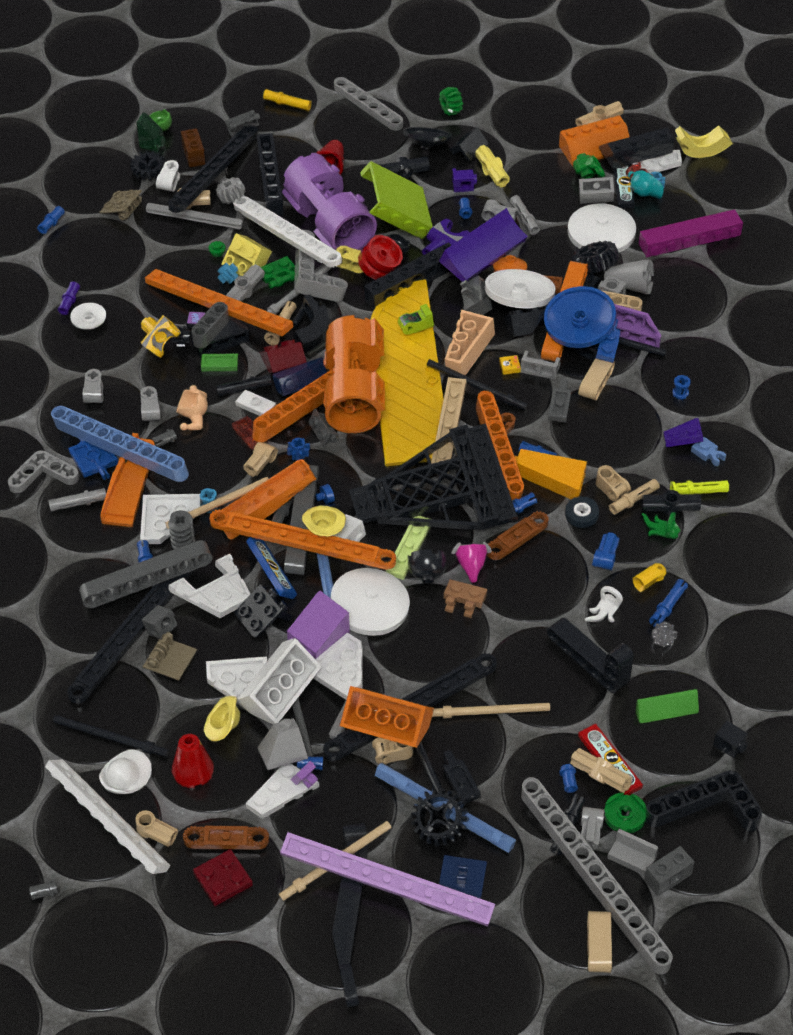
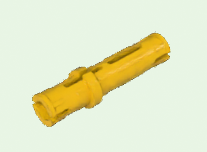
(281, 98)

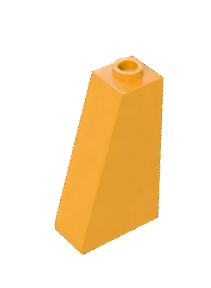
(552, 472)

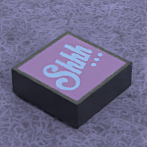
(193, 318)

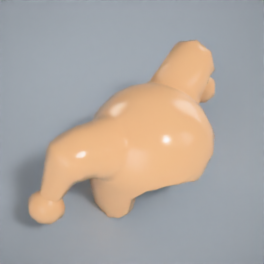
(192, 405)

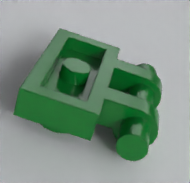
(279, 272)

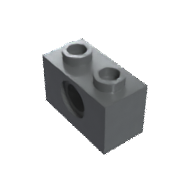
(669, 871)

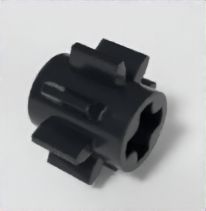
(183, 338)

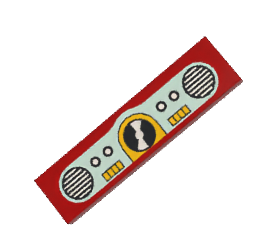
(601, 747)

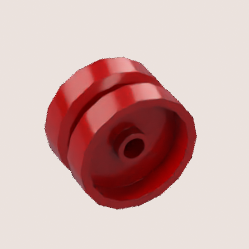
(380, 256)

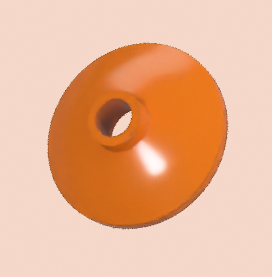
(509, 262)

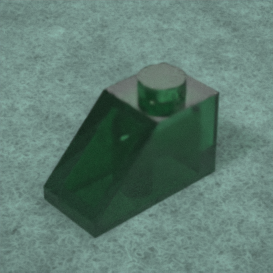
(149, 133)

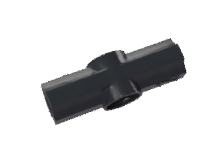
(406, 167)
(671, 502)

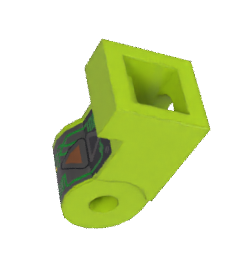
(416, 321)

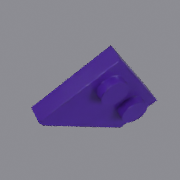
(683, 434)

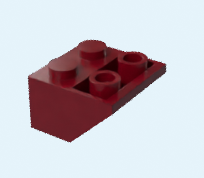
(284, 356)

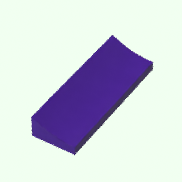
(483, 246)

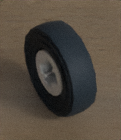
(584, 504)

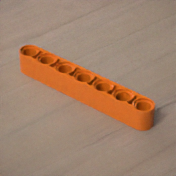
(574, 277)
(290, 409)
(490, 415)

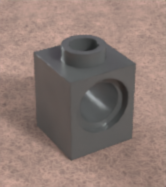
(159, 621)

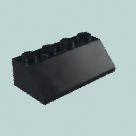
(638, 148)

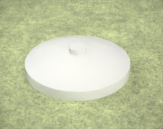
(602, 224)
(519, 288)
(373, 599)

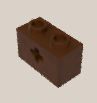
(193, 147)

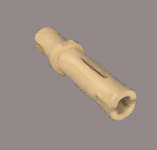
(629, 499)

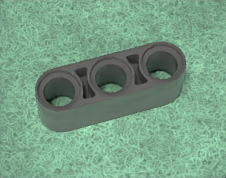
(210, 325)

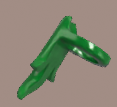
(662, 528)

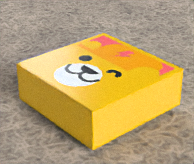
(510, 364)

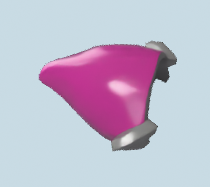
(472, 558)

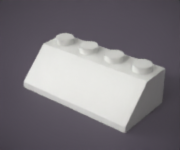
(279, 682)

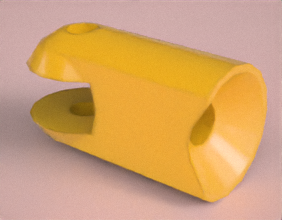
(649, 576)

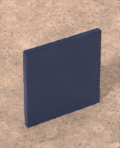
(463, 875)

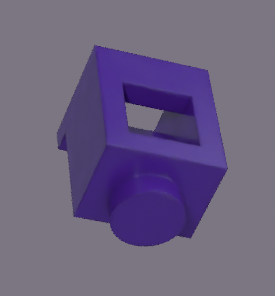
(463, 180)

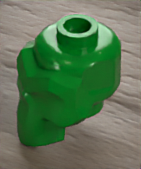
(588, 166)

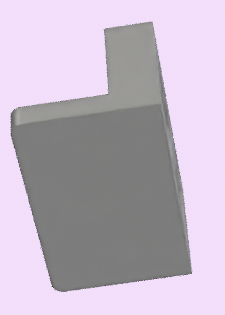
(632, 852)

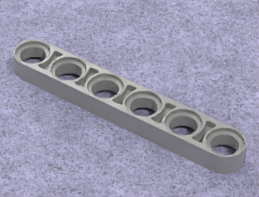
(369, 102)

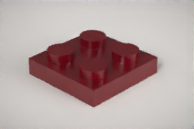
(222, 877)

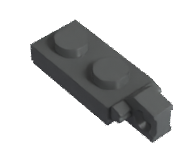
(560, 402)

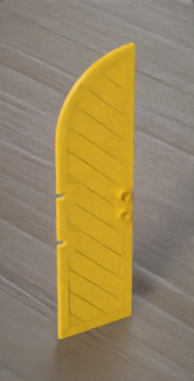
(411, 386)

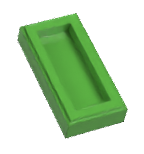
(219, 362)

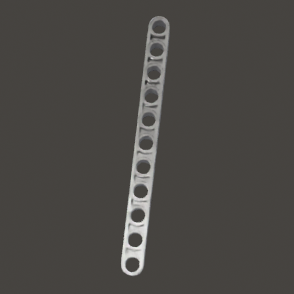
(596, 883)

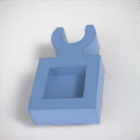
(708, 450)

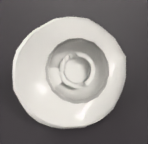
(126, 772)

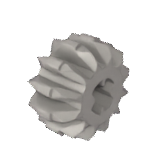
(230, 190)

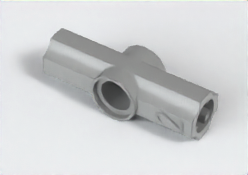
(245, 283)

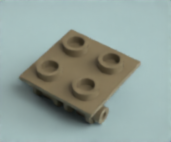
(123, 202)
(169, 657)

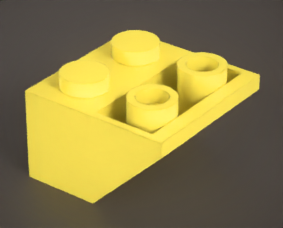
(245, 253)

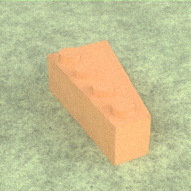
(469, 341)

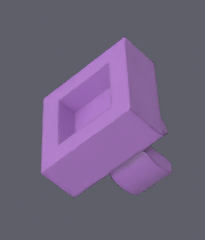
(305, 776)

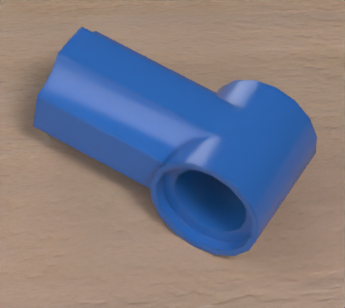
(605, 555)

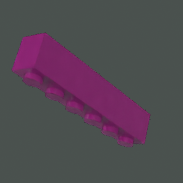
(690, 233)

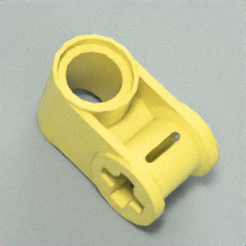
(349, 259)

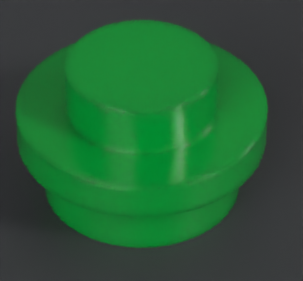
(217, 248)

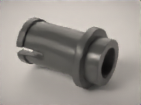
(167, 437)
(43, 890)

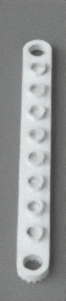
(288, 232)

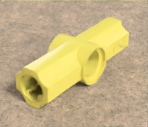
(492, 166)

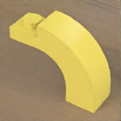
(705, 145)

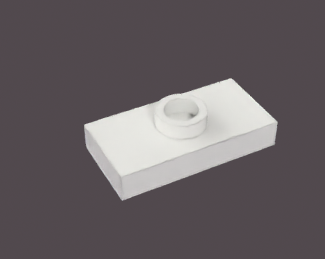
(254, 403)

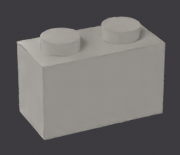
(596, 190)

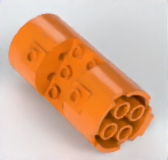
(355, 390)

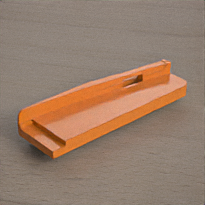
(124, 492)
(272, 493)

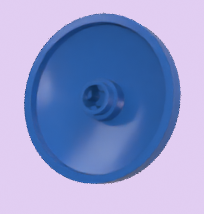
(580, 317)

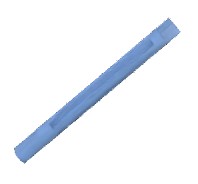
(474, 824)

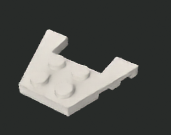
(218, 596)

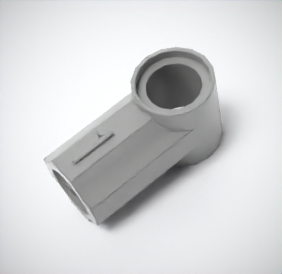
(493, 207)
(591, 823)

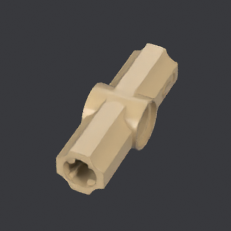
(600, 113)
(601, 770)

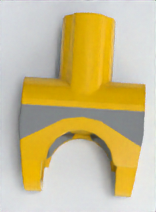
(158, 334)

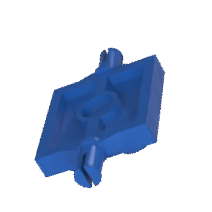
(92, 459)

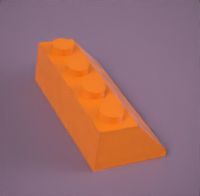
(591, 136)
(386, 716)

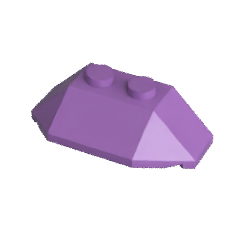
(637, 326)

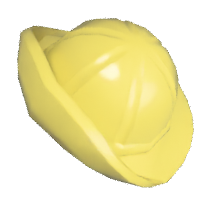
(324, 520)
(222, 719)

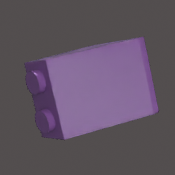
(320, 625)

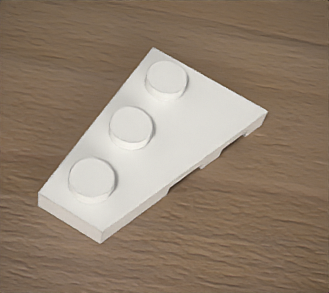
(662, 162)
(277, 792)

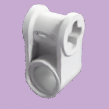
(168, 176)

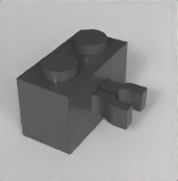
(475, 297)

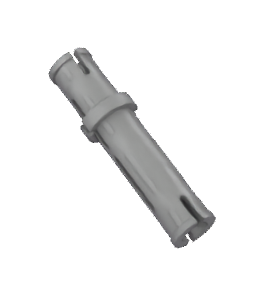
(526, 218)
(79, 499)

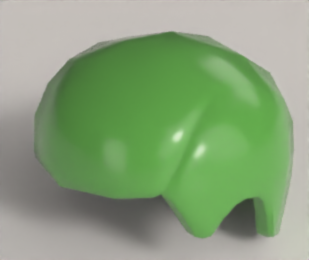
(162, 118)

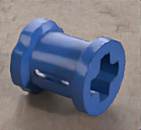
(681, 387)

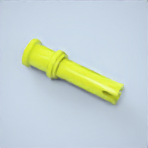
(700, 488)

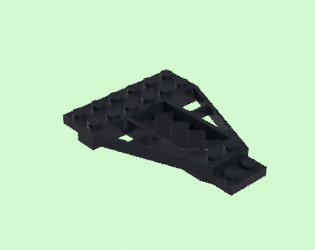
(481, 475)

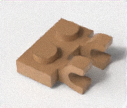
(464, 593)

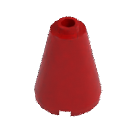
(334, 154)
(191, 762)

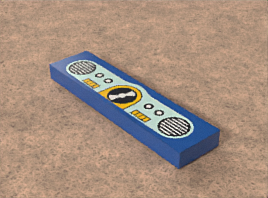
(271, 568)

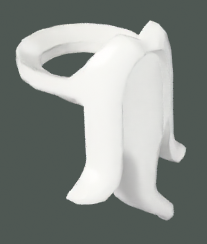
(606, 606)

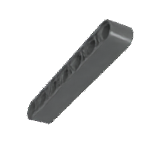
(296, 558)
(145, 574)

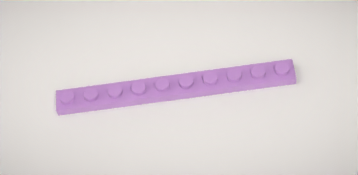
(387, 879)

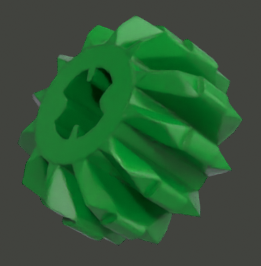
(451, 101)

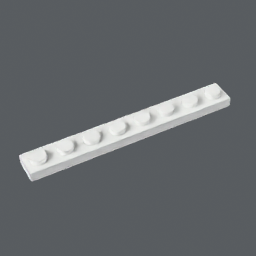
(107, 816)

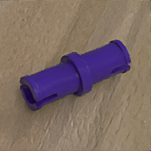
(68, 298)

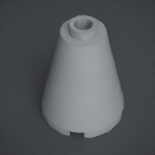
(635, 274)

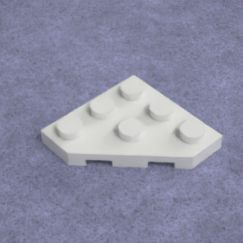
(157, 511)
(342, 665)
(233, 675)

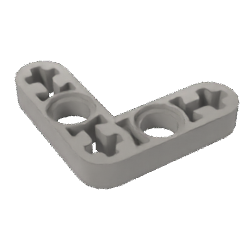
(42, 466)

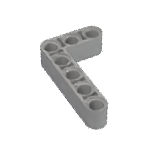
(313, 283)

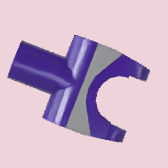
(441, 234)

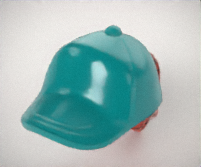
(643, 182)

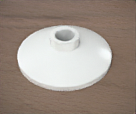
(88, 316)

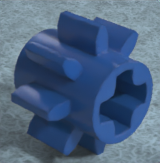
(298, 449)

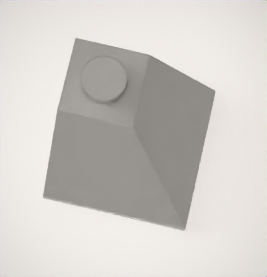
(282, 745)

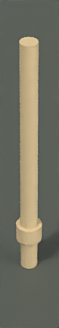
(223, 500)
(448, 711)
(300, 883)

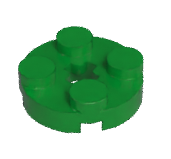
(633, 804)

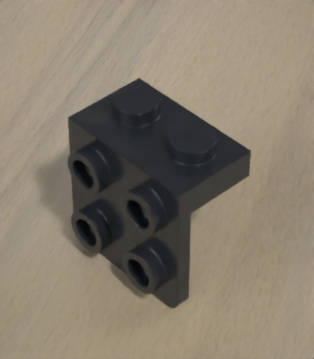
(261, 610)

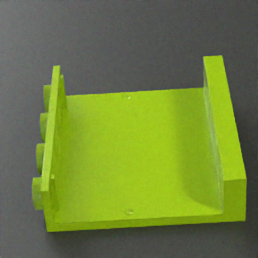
(398, 200)

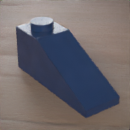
(298, 376)

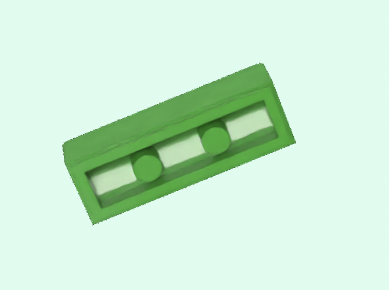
(667, 706)

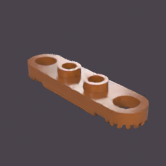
(518, 535)
(226, 837)

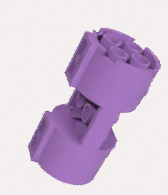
(317, 189)

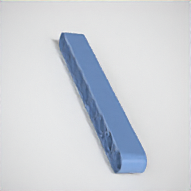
(120, 443)

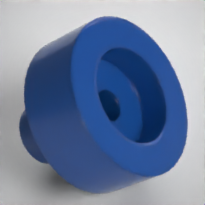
(325, 494)

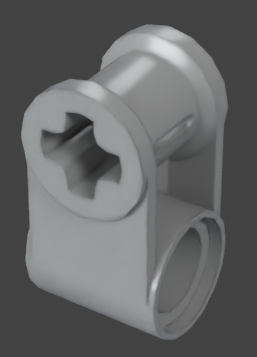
(93, 387)
(149, 404)

